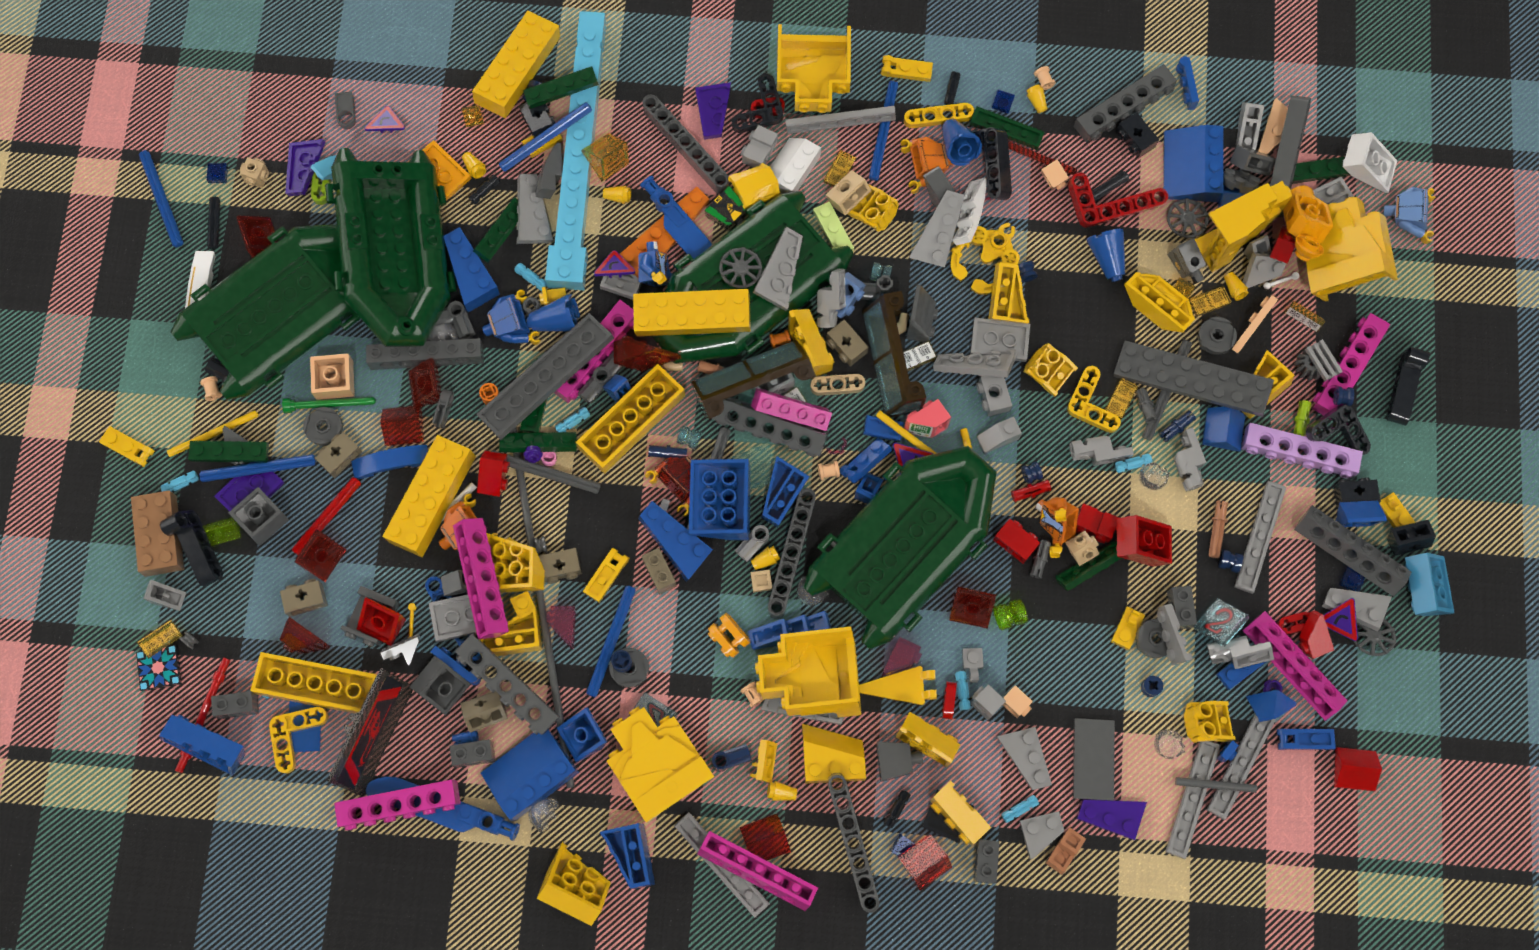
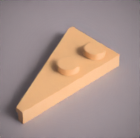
(1274, 127)
(1255, 321)

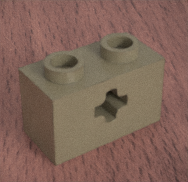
(844, 333)
(336, 464)
(570, 568)
(659, 571)
(313, 600)
(483, 711)

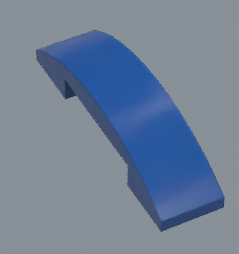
(389, 460)

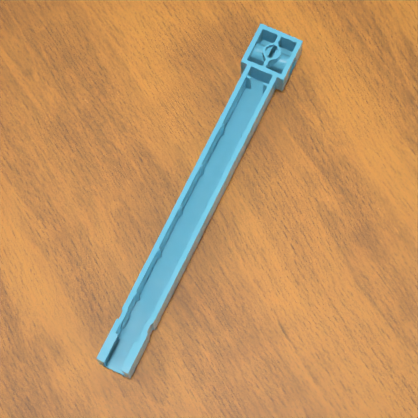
(568, 257)

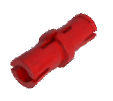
(1031, 491)

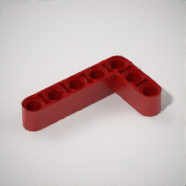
(1113, 207)

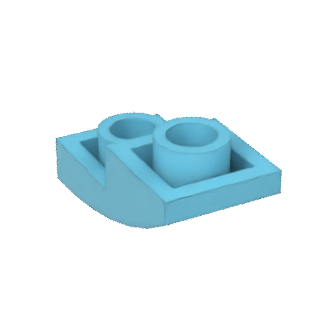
(323, 168)

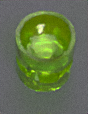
(1010, 614)

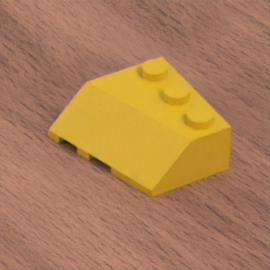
(805, 331)
(516, 565)
(928, 739)
(574, 887)

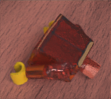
(675, 475)

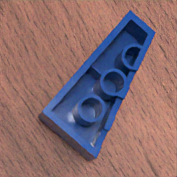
(471, 275)
(682, 549)
(203, 744)

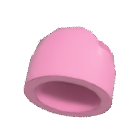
(549, 456)

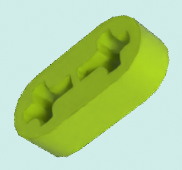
(315, 190)

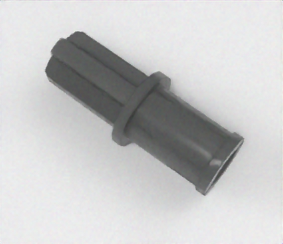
(1146, 406)
(1040, 559)

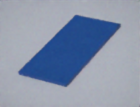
(307, 739)

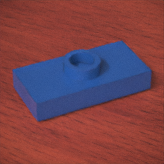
(877, 428)

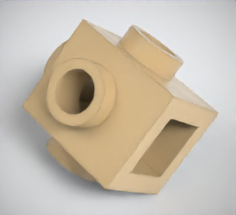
(254, 172)
(1083, 547)

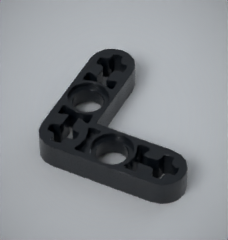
(766, 112)
(1342, 423)

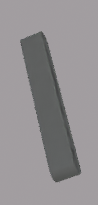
(681, 137)
(1291, 141)
(791, 544)
(857, 851)

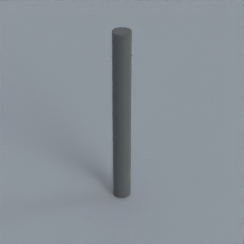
(1216, 784)

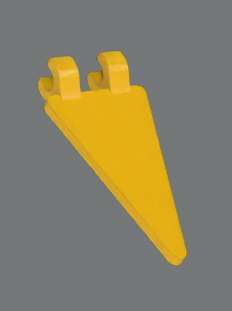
(902, 686)

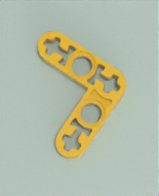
(1086, 407)
(288, 727)

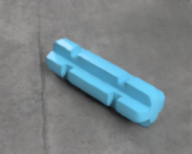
(530, 276)
(572, 420)
(1133, 463)
(180, 482)
(962, 689)
(1020, 809)

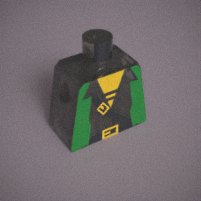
(726, 210)

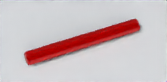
(327, 515)

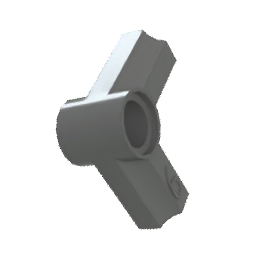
(874, 291)
(461, 321)

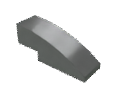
(550, 174)

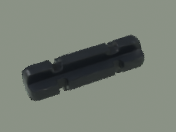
(952, 88)
(484, 189)
(897, 808)

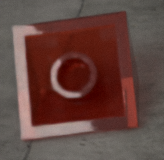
(255, 233)
(425, 383)
(402, 425)
(320, 555)
(972, 607)
(766, 838)
(925, 862)

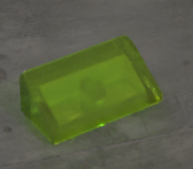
(222, 531)

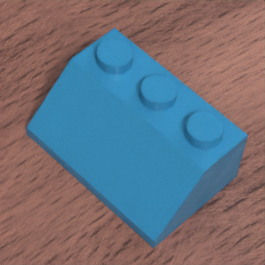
(1429, 585)

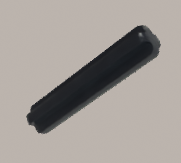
(1108, 186)
(213, 223)

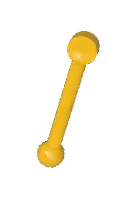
(412, 607)

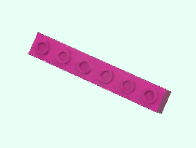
(620, 313)
(1376, 329)
(478, 564)
(1296, 666)
(346, 809)
(757, 871)

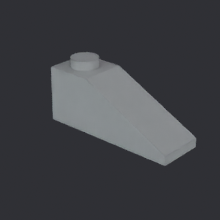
(1249, 125)

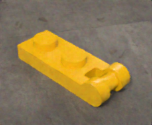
(906, 69)
(126, 446)
(605, 575)

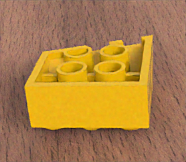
(831, 753)

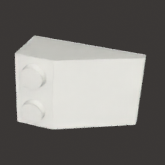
(1370, 161)

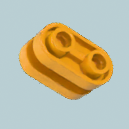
(718, 634)

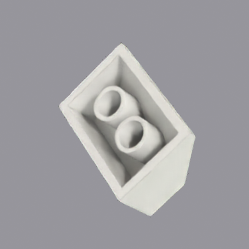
(795, 163)

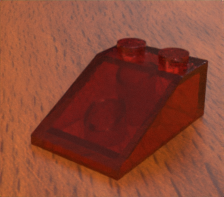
(640, 355)

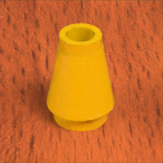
(1037, 98)
(473, 165)
(618, 194)
(1236, 287)
(767, 557)
(781, 792)

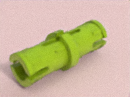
(1302, 417)

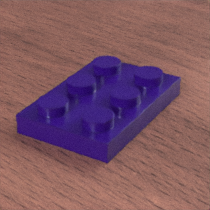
(242, 486)

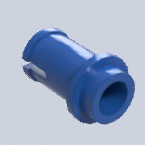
(465, 737)

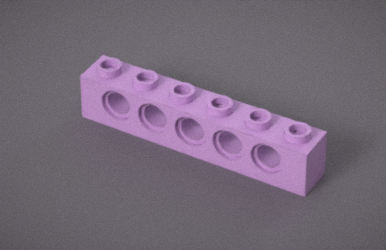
(1349, 457)

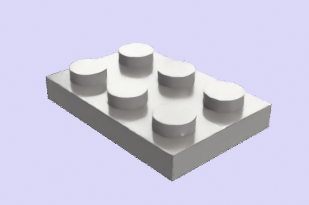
(1000, 336)
(452, 618)

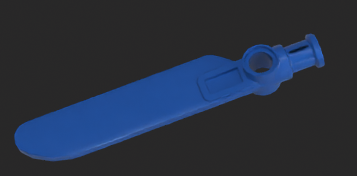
(676, 221)
(460, 819)

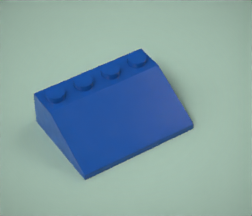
(1194, 163)
(720, 499)
(528, 774)

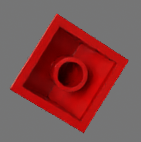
(380, 621)
(1356, 769)

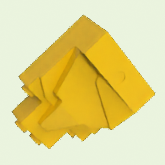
(814, 68)
(1241, 222)
(1354, 250)
(812, 673)
(655, 762)

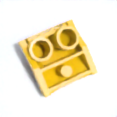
(755, 185)
(875, 209)
(1050, 368)
(1208, 721)

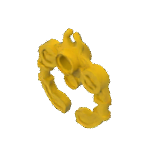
(989, 253)

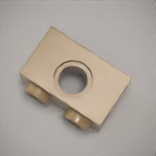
(848, 192)

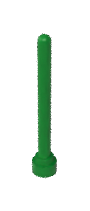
(291, 405)

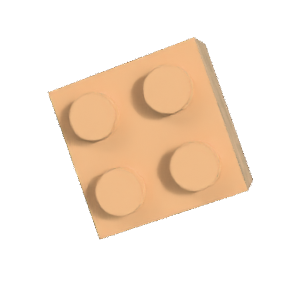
(332, 376)

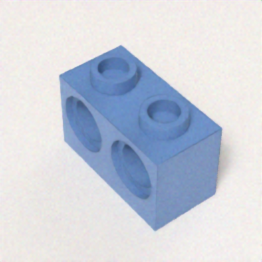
(851, 298)

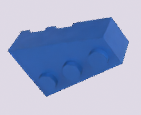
(782, 491)
(631, 852)

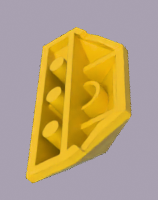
(1160, 302)

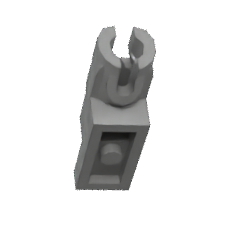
(831, 299)
(1099, 450)
(1190, 460)
(1240, 652)

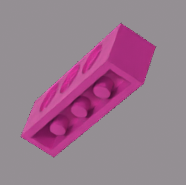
(791, 409)

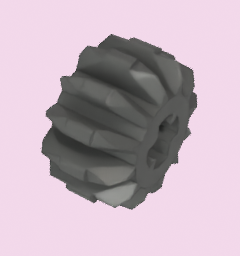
(1303, 362)

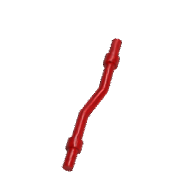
(218, 678)

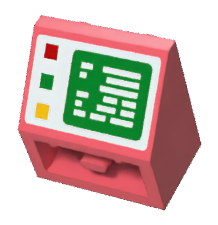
(929, 420)

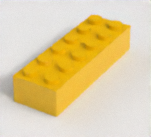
(516, 64)
(691, 312)
(630, 418)
(429, 496)
(311, 683)

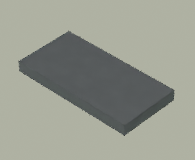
(1093, 759)

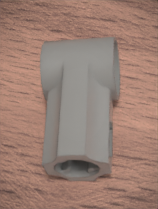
(750, 547)

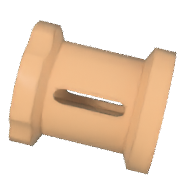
(1044, 77)
(211, 388)
(828, 470)
(751, 694)

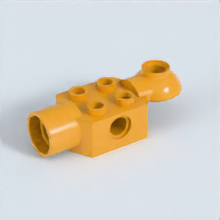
(1307, 222)

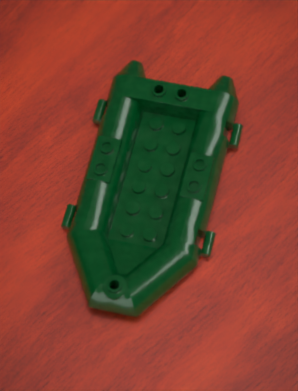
(759, 234)
(391, 245)
(270, 308)
(908, 540)

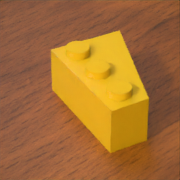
(1007, 295)
(1273, 369)
(522, 636)
(959, 814)

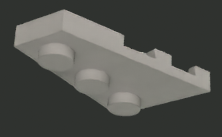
(1369, 607)
(1175, 642)
(1028, 757)

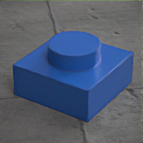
(1228, 752)

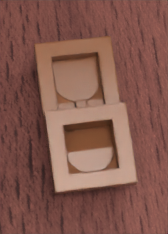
(1065, 851)

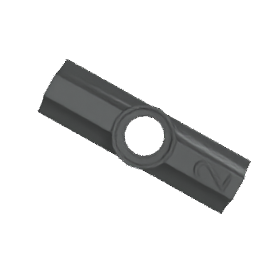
(594, 386)

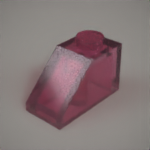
(562, 621)
(902, 657)

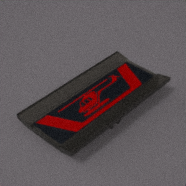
(370, 733)

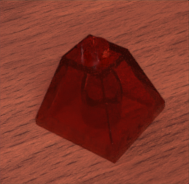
(300, 639)

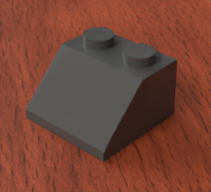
(258, 516)
(440, 685)

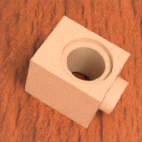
(1055, 175)
(1017, 702)

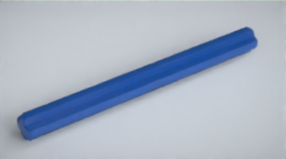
(882, 134)
(545, 136)
(161, 199)
(257, 468)
(611, 641)

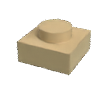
(761, 581)

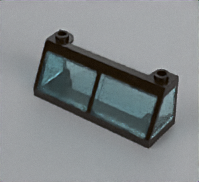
(750, 373)
(896, 391)

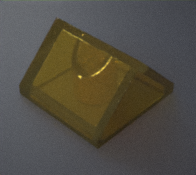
(607, 155)

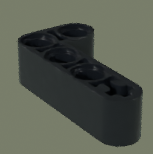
(997, 162)
(1406, 385)
(195, 545)

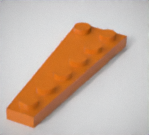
(691, 204)

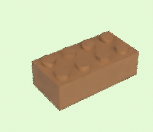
(155, 550)

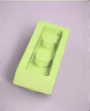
(832, 226)

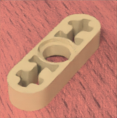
(823, 381)

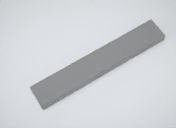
(841, 119)
(1260, 537)
(1240, 765)
(1192, 800)
(741, 888)

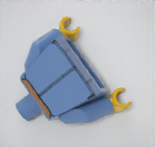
(1412, 212)

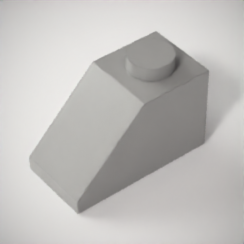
(999, 435)

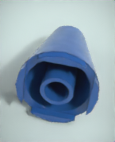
(960, 143)
(1109, 253)
(555, 316)

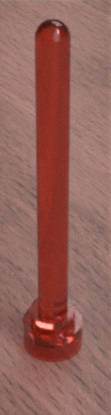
(1039, 157)

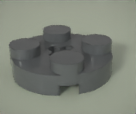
(1240, 179)
(1212, 345)
(317, 418)
(1144, 639)
(638, 675)

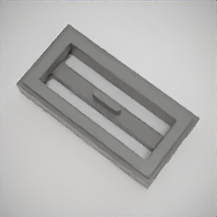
(1309, 350)

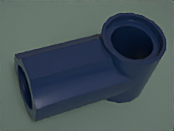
(733, 757)

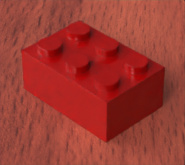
(1144, 541)

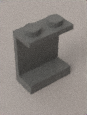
(351, 628)

